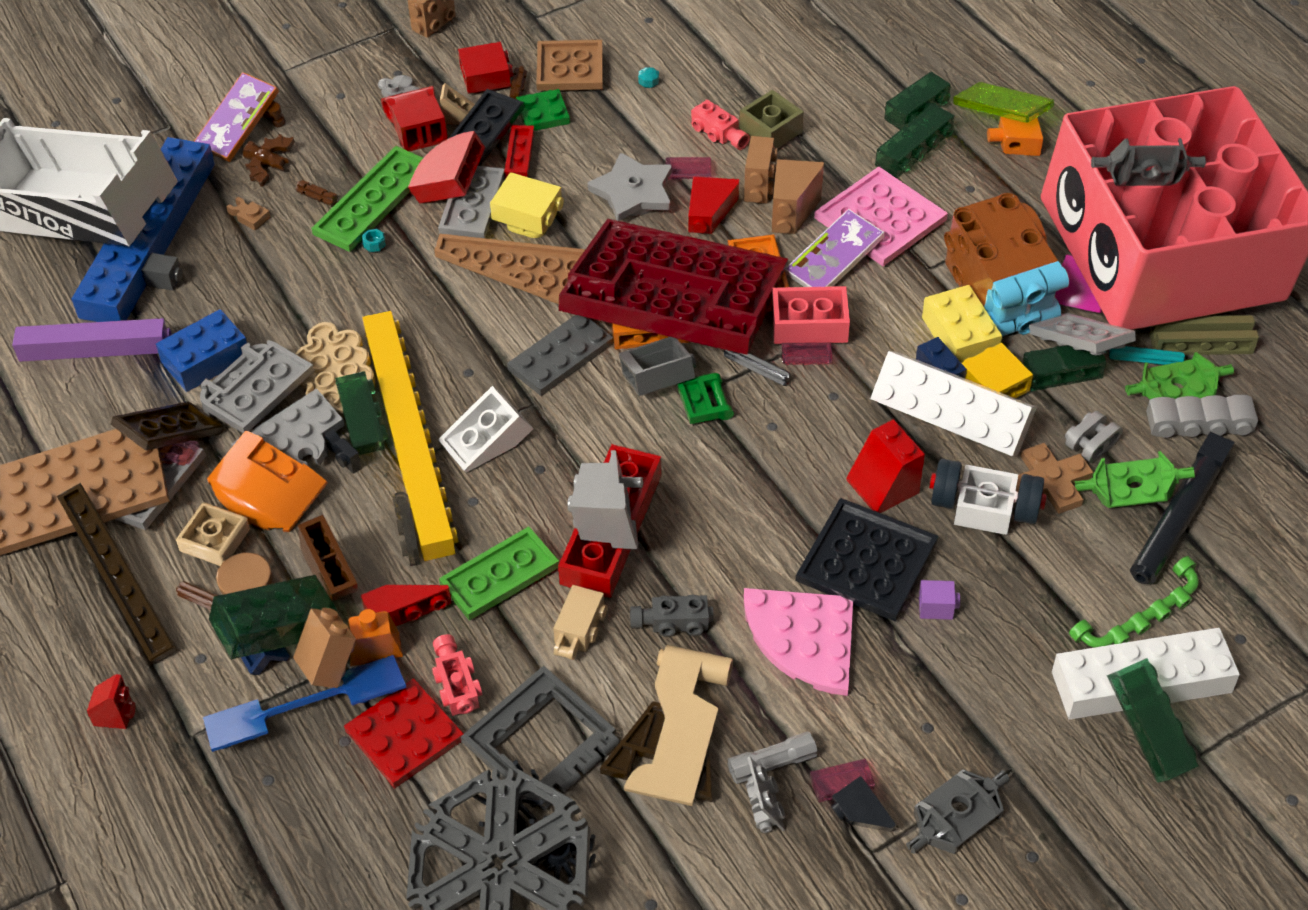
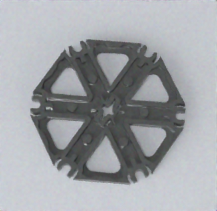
(499, 841)

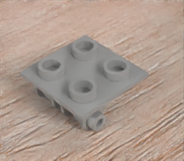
(763, 799)

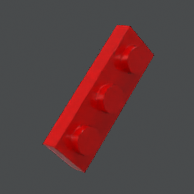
(519, 150)

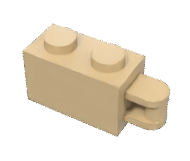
(578, 621)

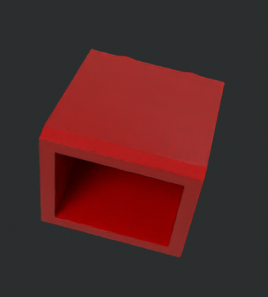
(887, 468)

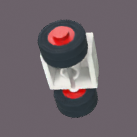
(987, 496)

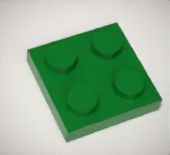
(544, 110)

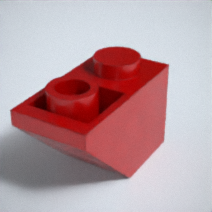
(111, 704)

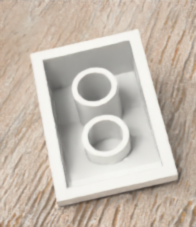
(485, 431)

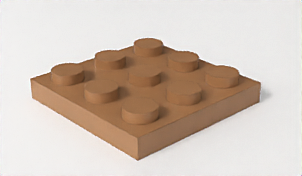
(569, 65)

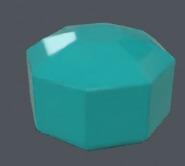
(648, 77)
(373, 240)

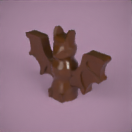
(263, 156)

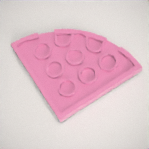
(803, 635)

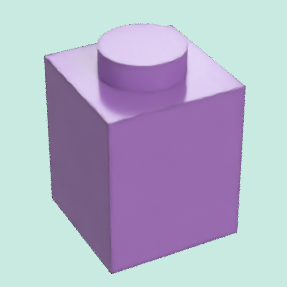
(938, 599)

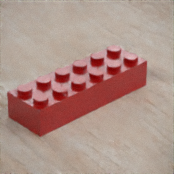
(596, 563)

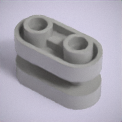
(1093, 436)

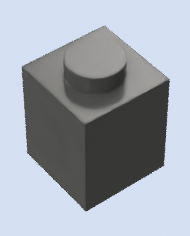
(162, 271)

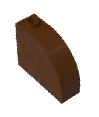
(326, 558)

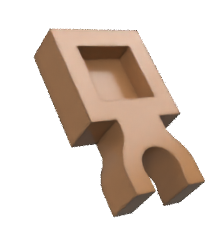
(249, 215)

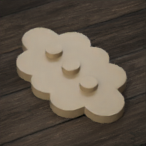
(333, 356)

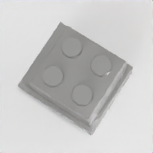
(602, 504)

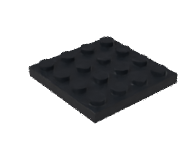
(867, 559)

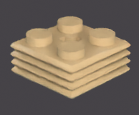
(212, 534)

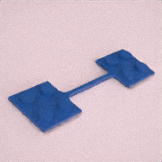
(248, 720)

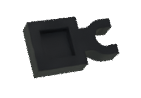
(345, 453)

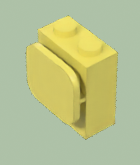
(526, 205)

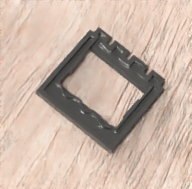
(518, 708)

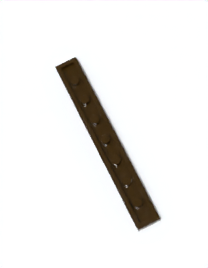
(117, 574)

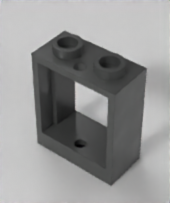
(657, 365)

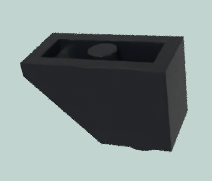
(861, 807)

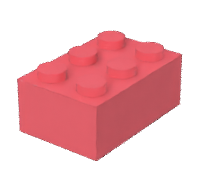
(810, 315)

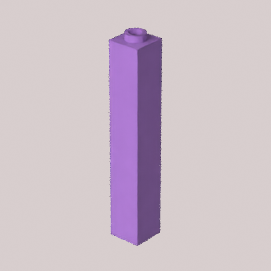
(89, 339)

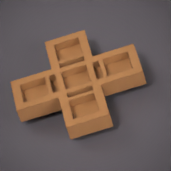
(1058, 476)

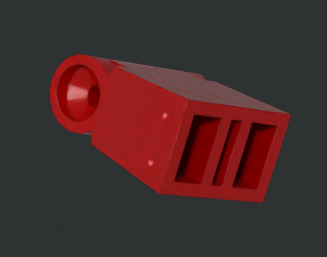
(416, 118)

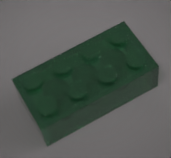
(266, 615)

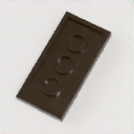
(166, 425)

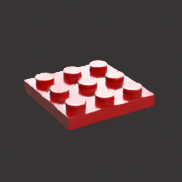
(404, 733)

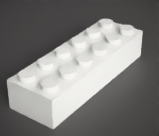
(953, 403)
(1186, 665)

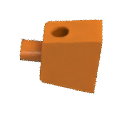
(1017, 136)
(375, 637)

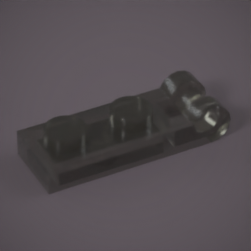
(406, 527)

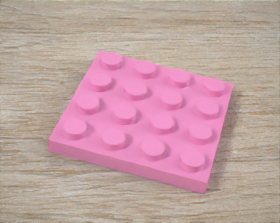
(888, 206)

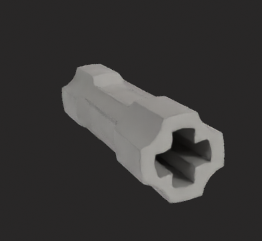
(792, 750)

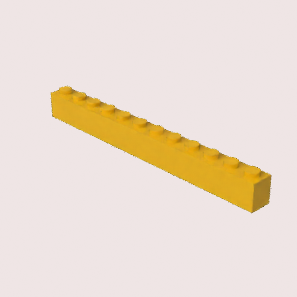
(409, 437)

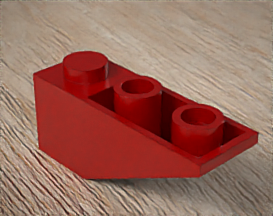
(407, 601)

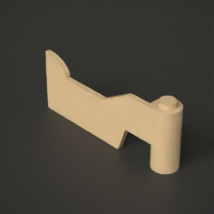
(686, 726)

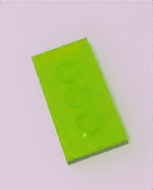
(1003, 102)

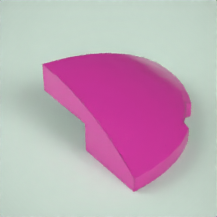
(1078, 292)

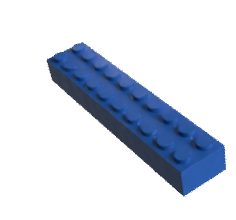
(116, 275)

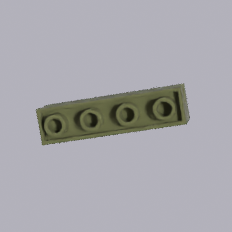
(1207, 335)

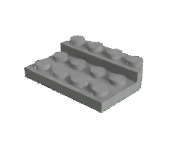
(253, 384)

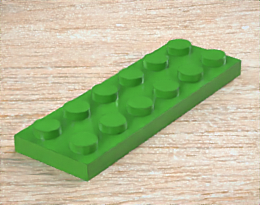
(368, 200)

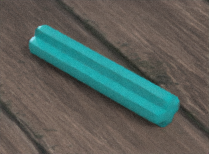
(1148, 355)

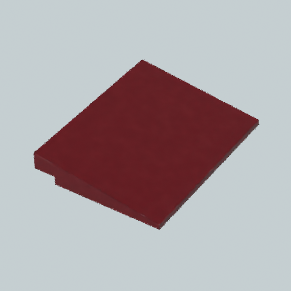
(673, 285)

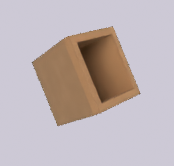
(795, 193)

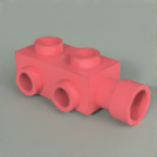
(718, 125)
(460, 691)

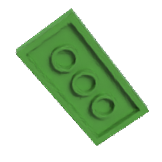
(499, 573)

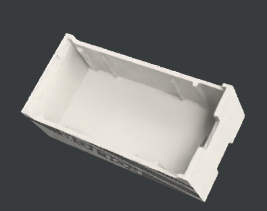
(79, 183)

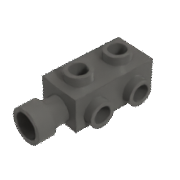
(674, 615)

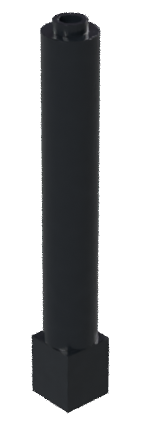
(1181, 509)

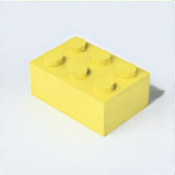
(960, 322)

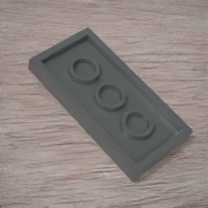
(560, 354)

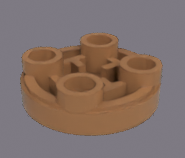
(243, 572)

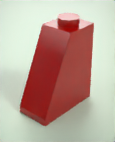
(711, 202)

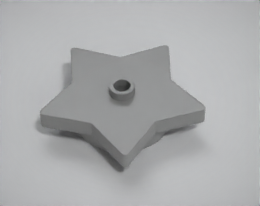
(633, 187)

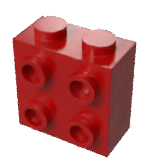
(485, 67)

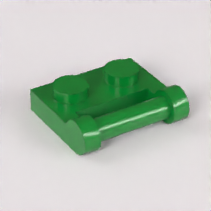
(697, 402)

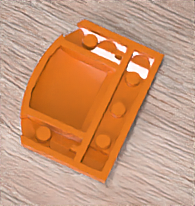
(264, 484)

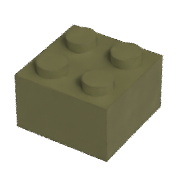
(772, 118)

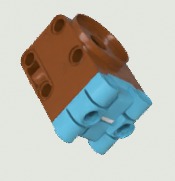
(1006, 261)

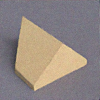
(454, 105)

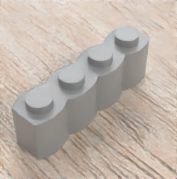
(1203, 415)

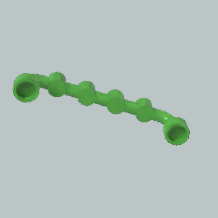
(1140, 621)

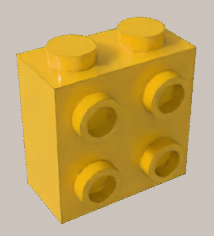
(999, 371)

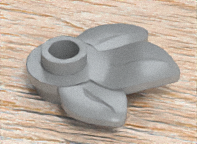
(395, 86)

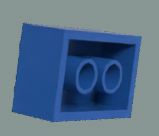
(201, 350)

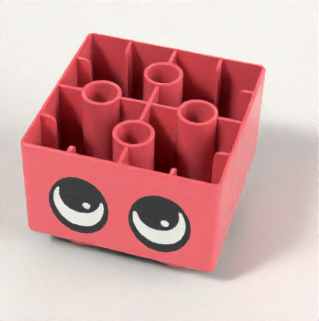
(1186, 249)

